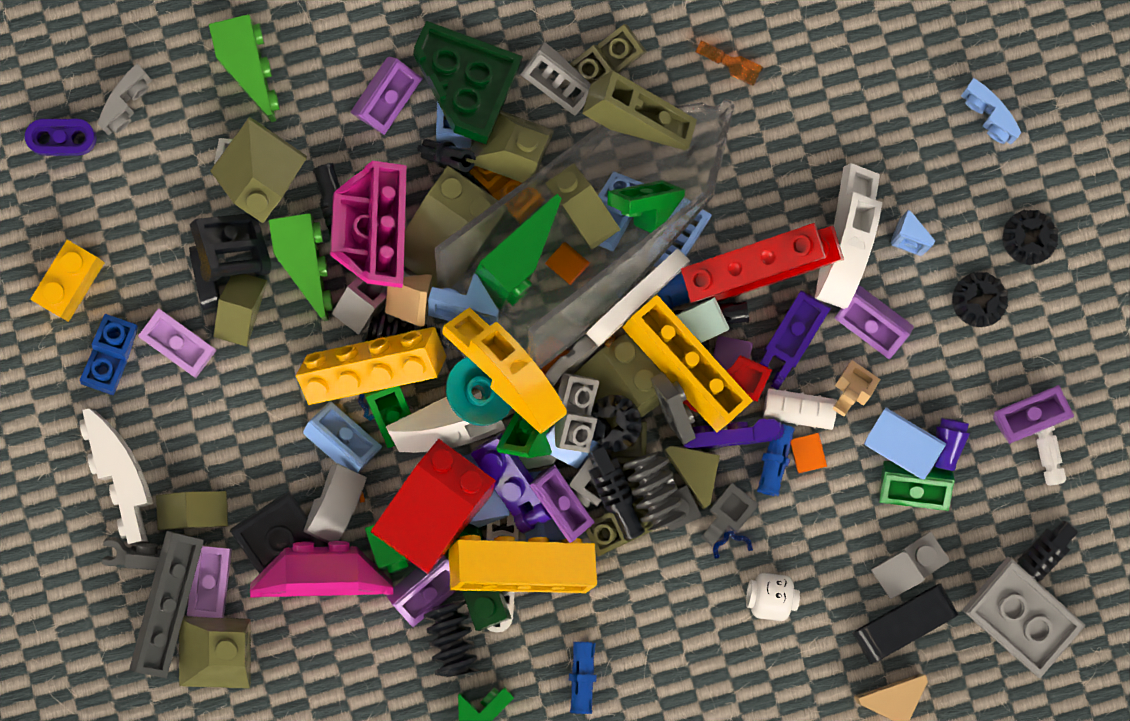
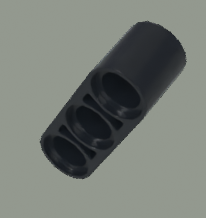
(905, 623)

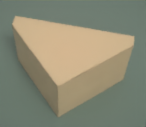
(411, 300)
(896, 699)

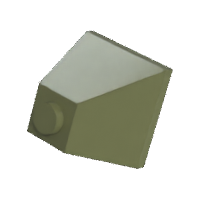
(513, 147)
(257, 169)
(215, 652)

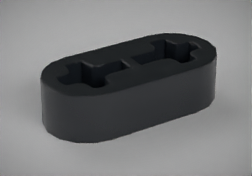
(207, 291)

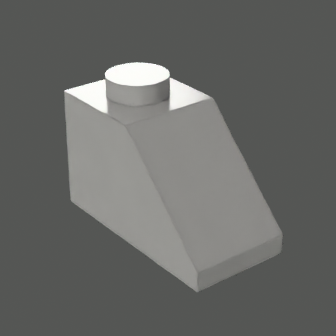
(360, 304)

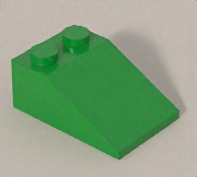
(512, 263)

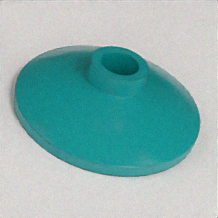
(459, 386)

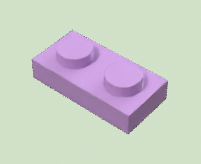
(177, 343)
(210, 583)

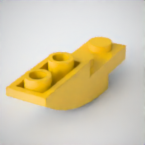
(509, 366)

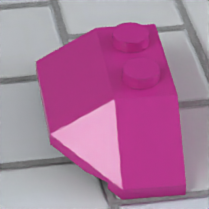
(371, 224)
(321, 572)

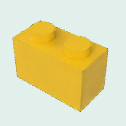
(67, 280)

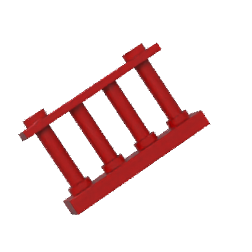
(762, 263)

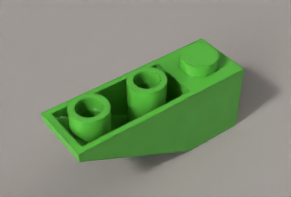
(238, 51)
(296, 248)

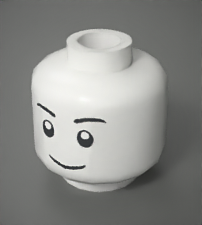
(772, 596)

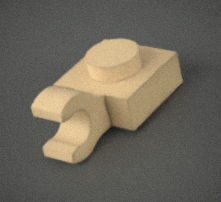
(856, 385)

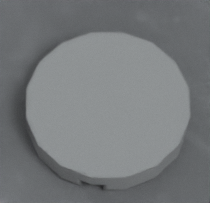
(574, 360)

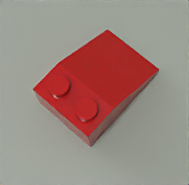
(434, 506)

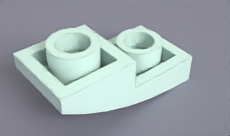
(704, 320)

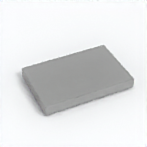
(1023, 617)

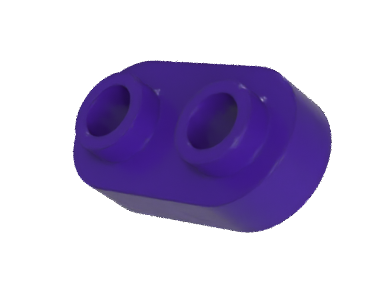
(61, 137)

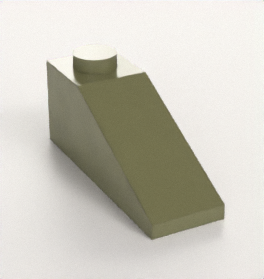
(637, 112)

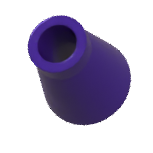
(955, 436)

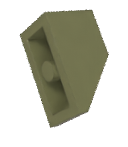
(583, 206)

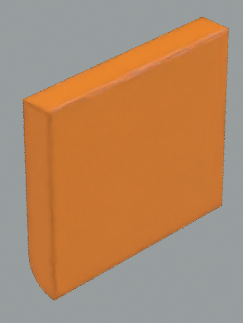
(567, 263)
(808, 453)

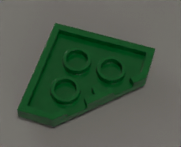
(466, 78)

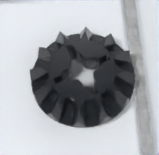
(1014, 235)
(972, 313)
(627, 417)

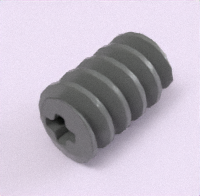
(655, 490)

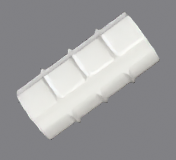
(799, 408)

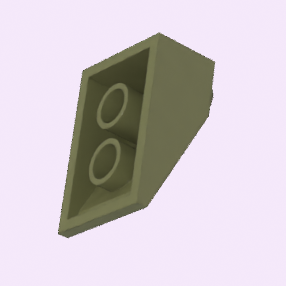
(443, 212)
(623, 372)

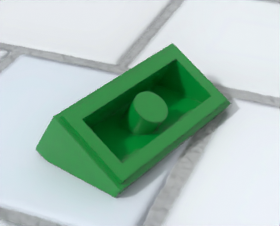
(906, 489)

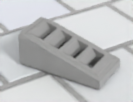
(551, 88)

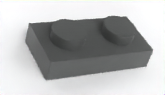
(676, 413)

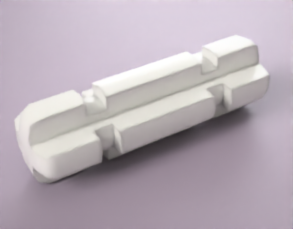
(1050, 457)

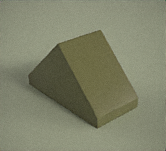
(239, 308)
(696, 470)
(192, 510)

